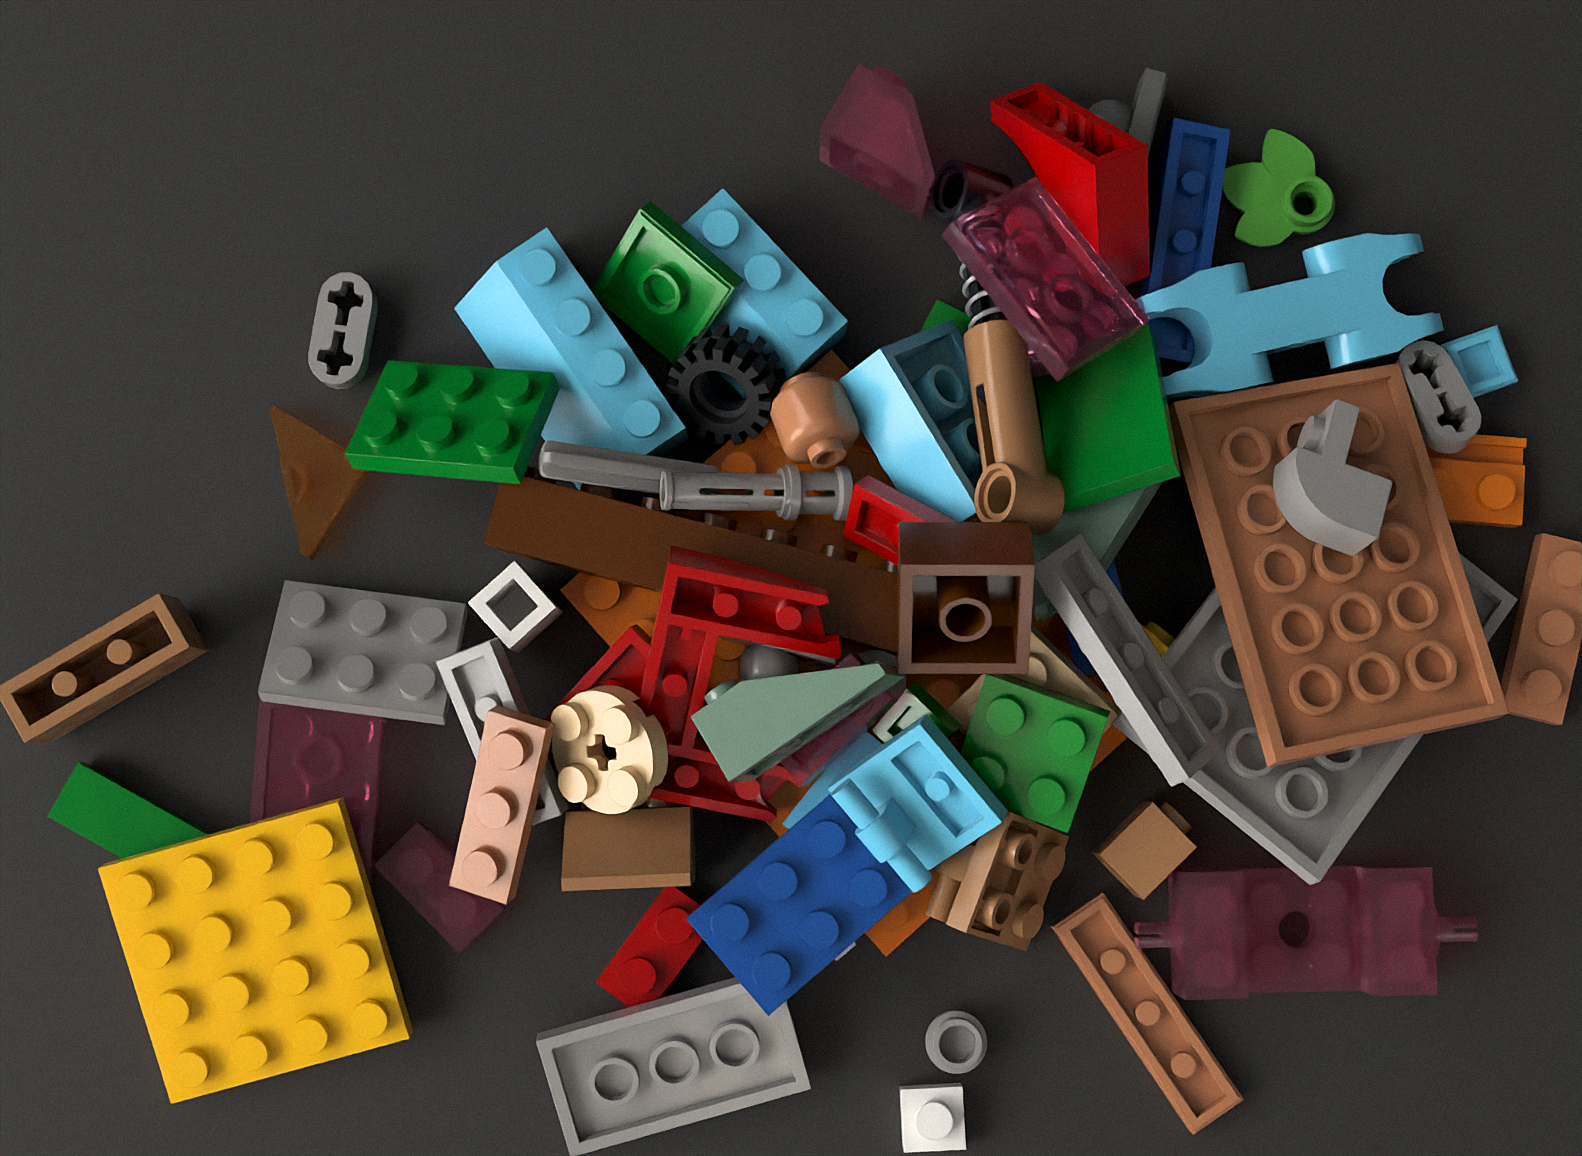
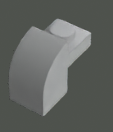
(1323, 493)

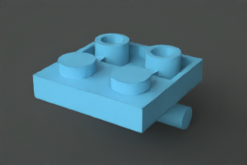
(916, 801)

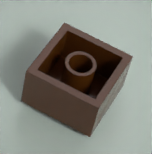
(964, 597)

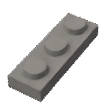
(481, 680)

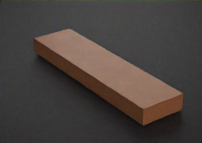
(1147, 1012)

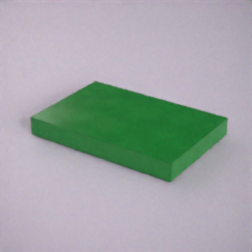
(1109, 424)

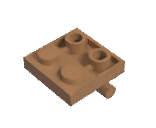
(1000, 882)

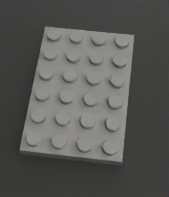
(1296, 808)

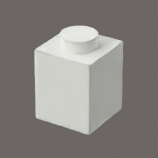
(515, 607)

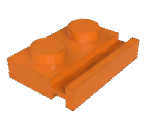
(1482, 481)

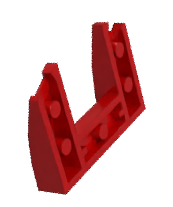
(698, 603)

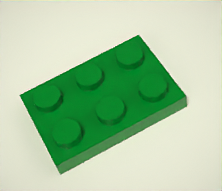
(453, 421)

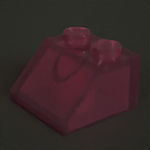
(879, 139)

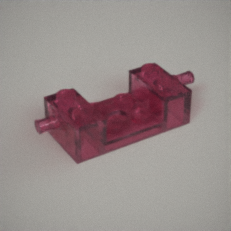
(1367, 931)

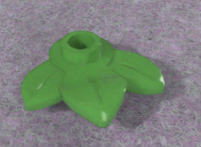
(1268, 190)

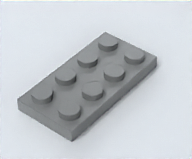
(669, 1064)

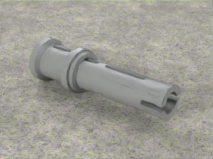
(789, 500)

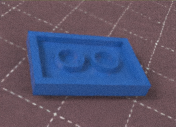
(798, 905)

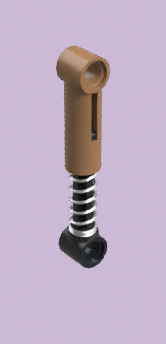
(1000, 378)

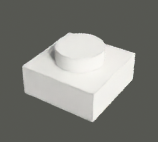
(932, 1117)

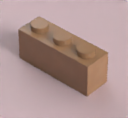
(101, 669)

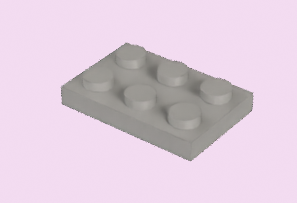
(361, 652)

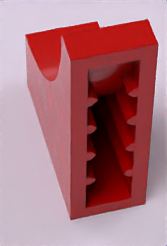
(1088, 170)

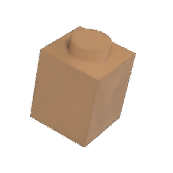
(1146, 847)

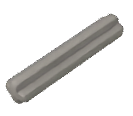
(611, 467)

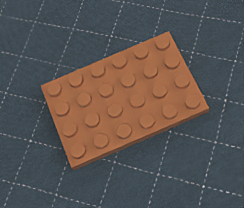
(1328, 640)

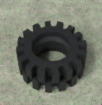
(711, 408)

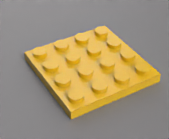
(256, 950)

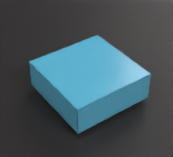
(1482, 361)

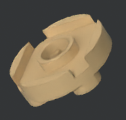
(579, 756)

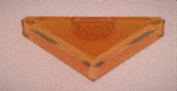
(315, 479)

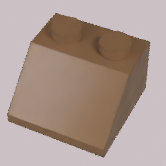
(629, 848)

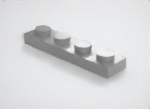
(1126, 660)

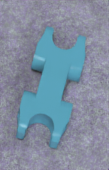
(1335, 304)

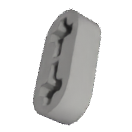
(329, 328)
(1441, 394)

